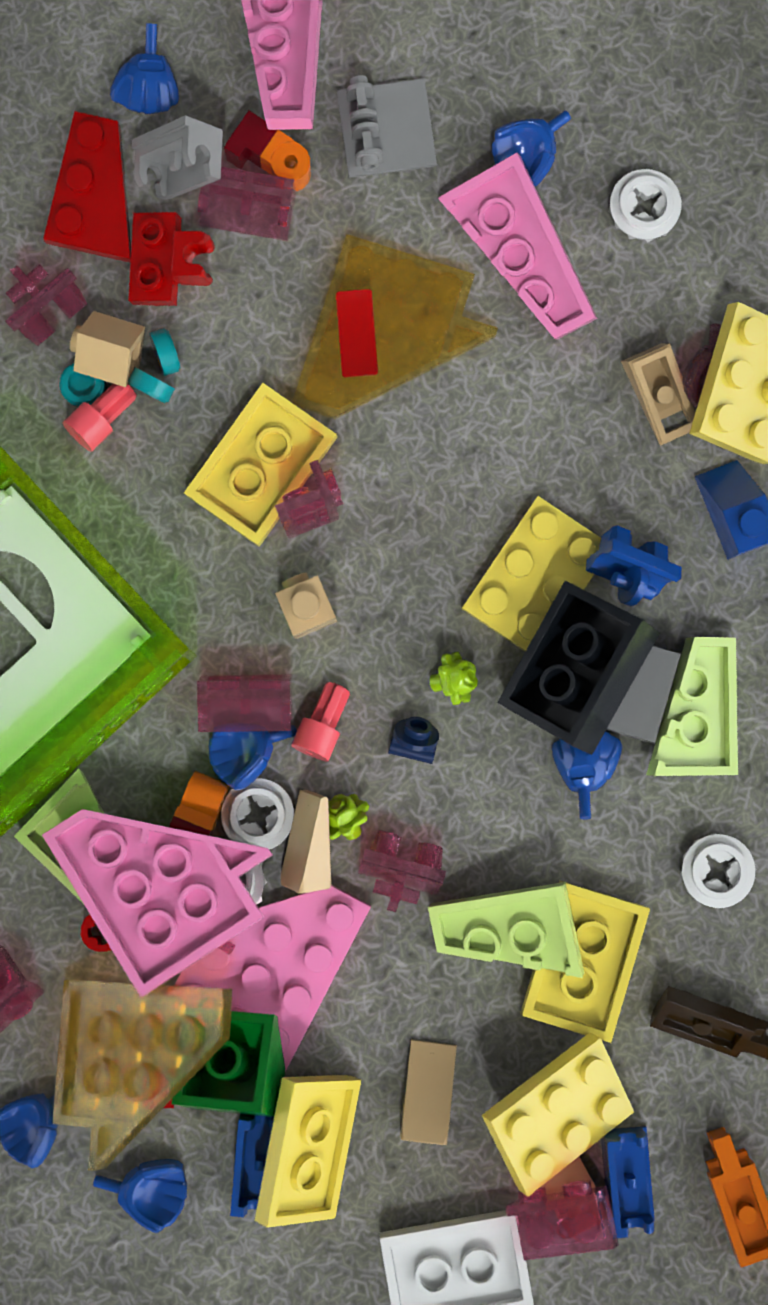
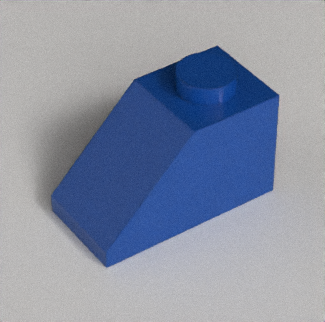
(735, 508)

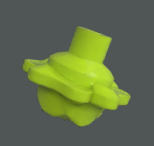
(455, 678)
(346, 815)

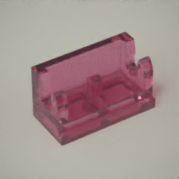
(248, 204)
(244, 703)

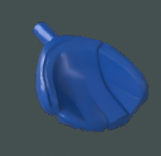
(146, 80)
(532, 141)
(244, 755)
(586, 771)
(28, 1129)
(150, 1192)

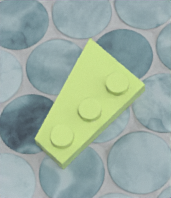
(700, 713)
(67, 800)
(511, 926)

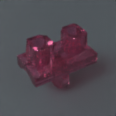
(60, 290)
(422, 874)

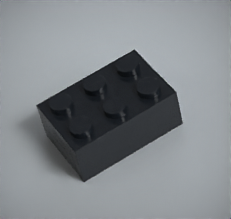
(579, 667)

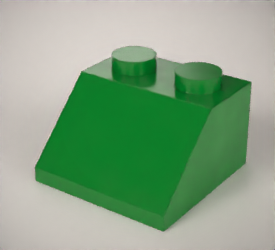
(243, 1072)

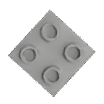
(386, 127)

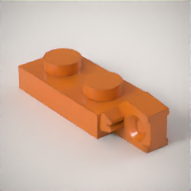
(739, 1198)

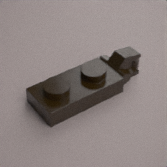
(710, 1024)

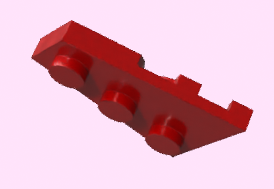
(90, 192)

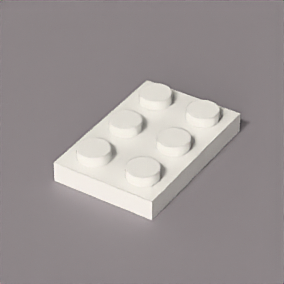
(457, 1262)

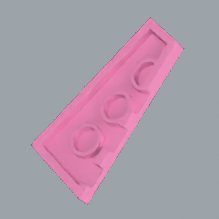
(285, 57)
(517, 235)

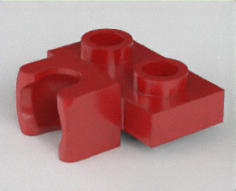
(164, 258)

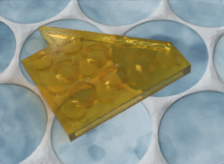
(415, 323)
(131, 1055)

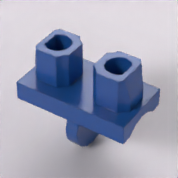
(633, 570)

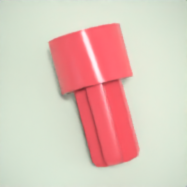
(92, 422)
(318, 734)

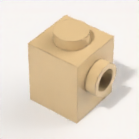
(107, 348)
(305, 605)

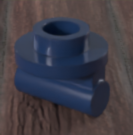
(414, 739)

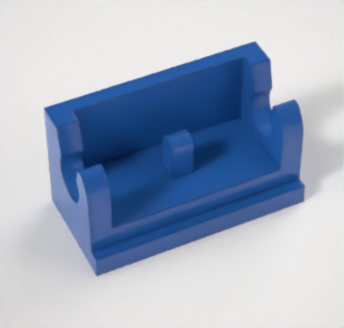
(250, 1161)
(628, 1179)

